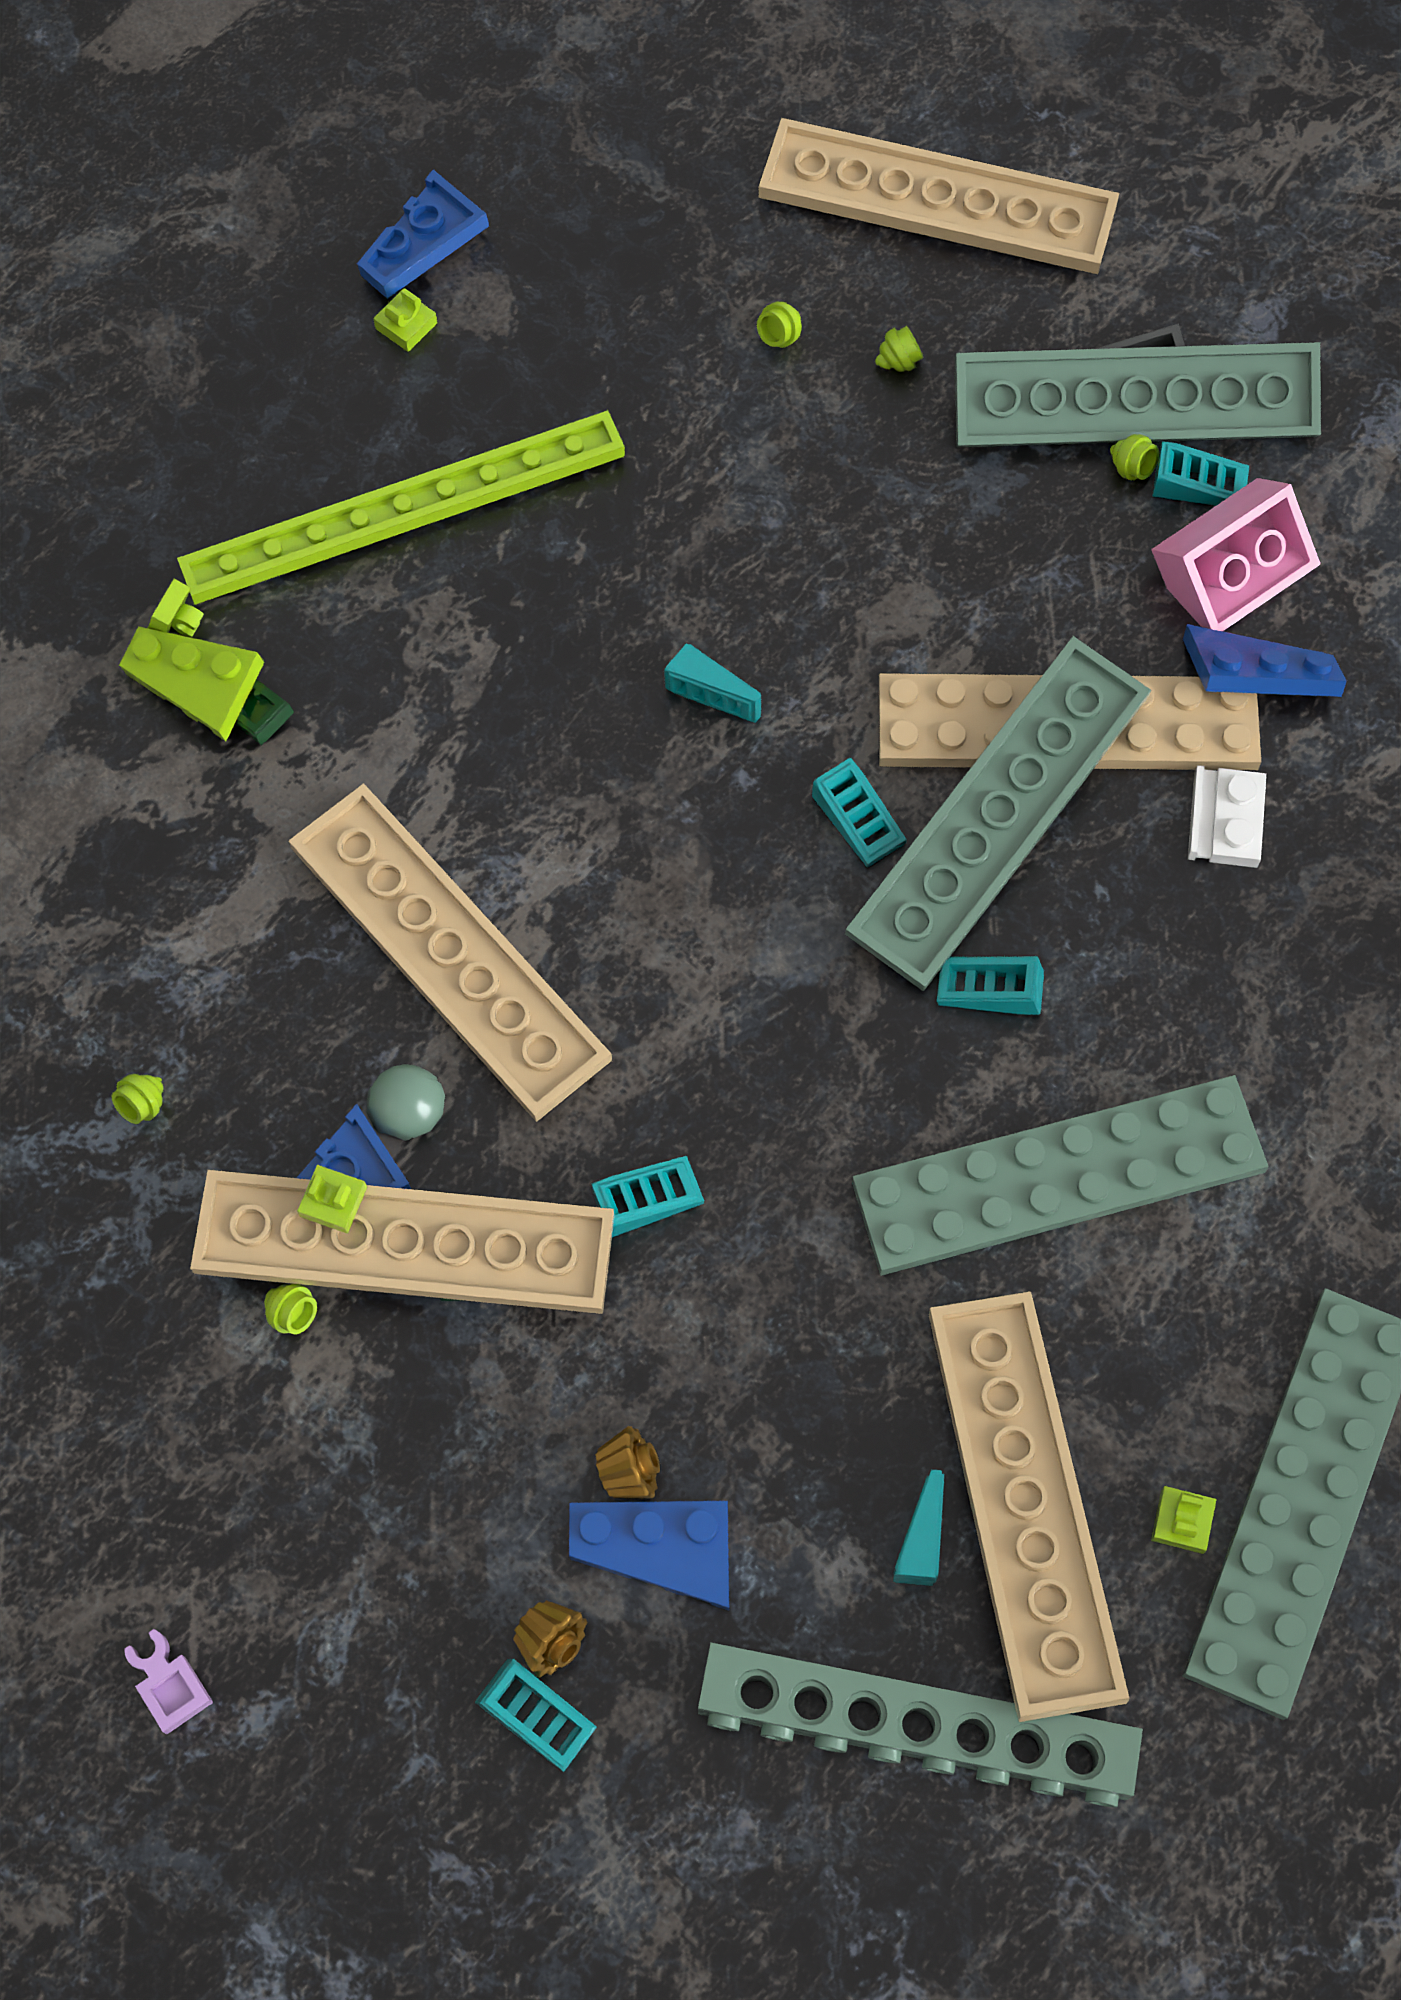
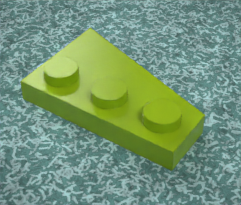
(194, 674)

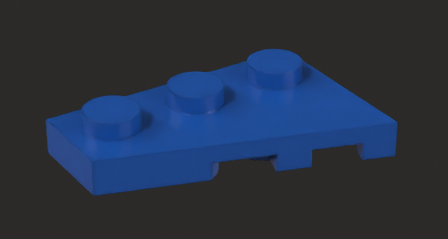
(426, 234)
(1259, 666)
(357, 1153)
(658, 1543)

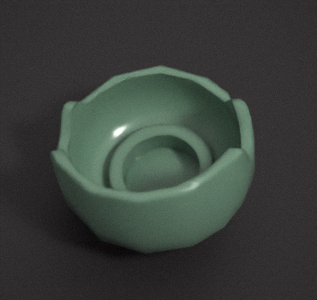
(405, 1102)

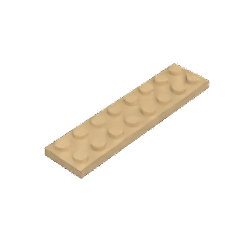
(939, 195)
(956, 716)
(451, 952)
(408, 1244)
(1027, 1508)

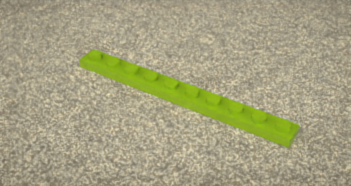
(401, 507)

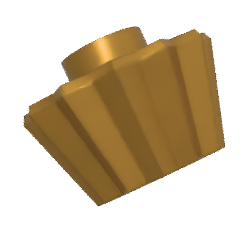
(628, 1465)
(549, 1637)

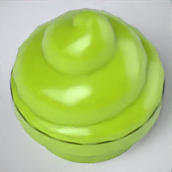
(779, 324)
(899, 350)
(1135, 457)
(138, 1097)
(290, 1308)

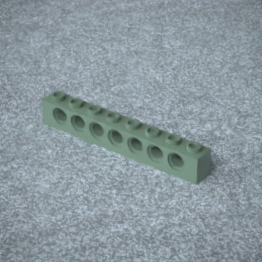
(1112, 1745)

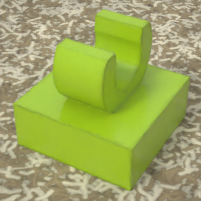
(405, 320)
(175, 613)
(332, 1199)
(1183, 1519)

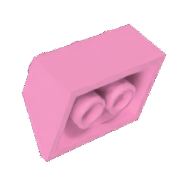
(1237, 554)

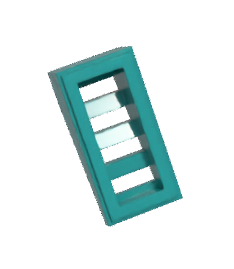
(1192, 460)
(707, 682)
(859, 787)
(1007, 1001)
(625, 1182)
(921, 1548)
(499, 1684)

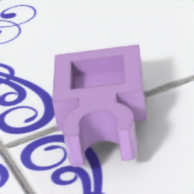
(172, 1688)

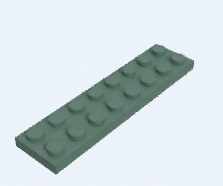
(1142, 391)
(997, 813)
(1058, 1174)
(1301, 1508)

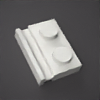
(1227, 816)

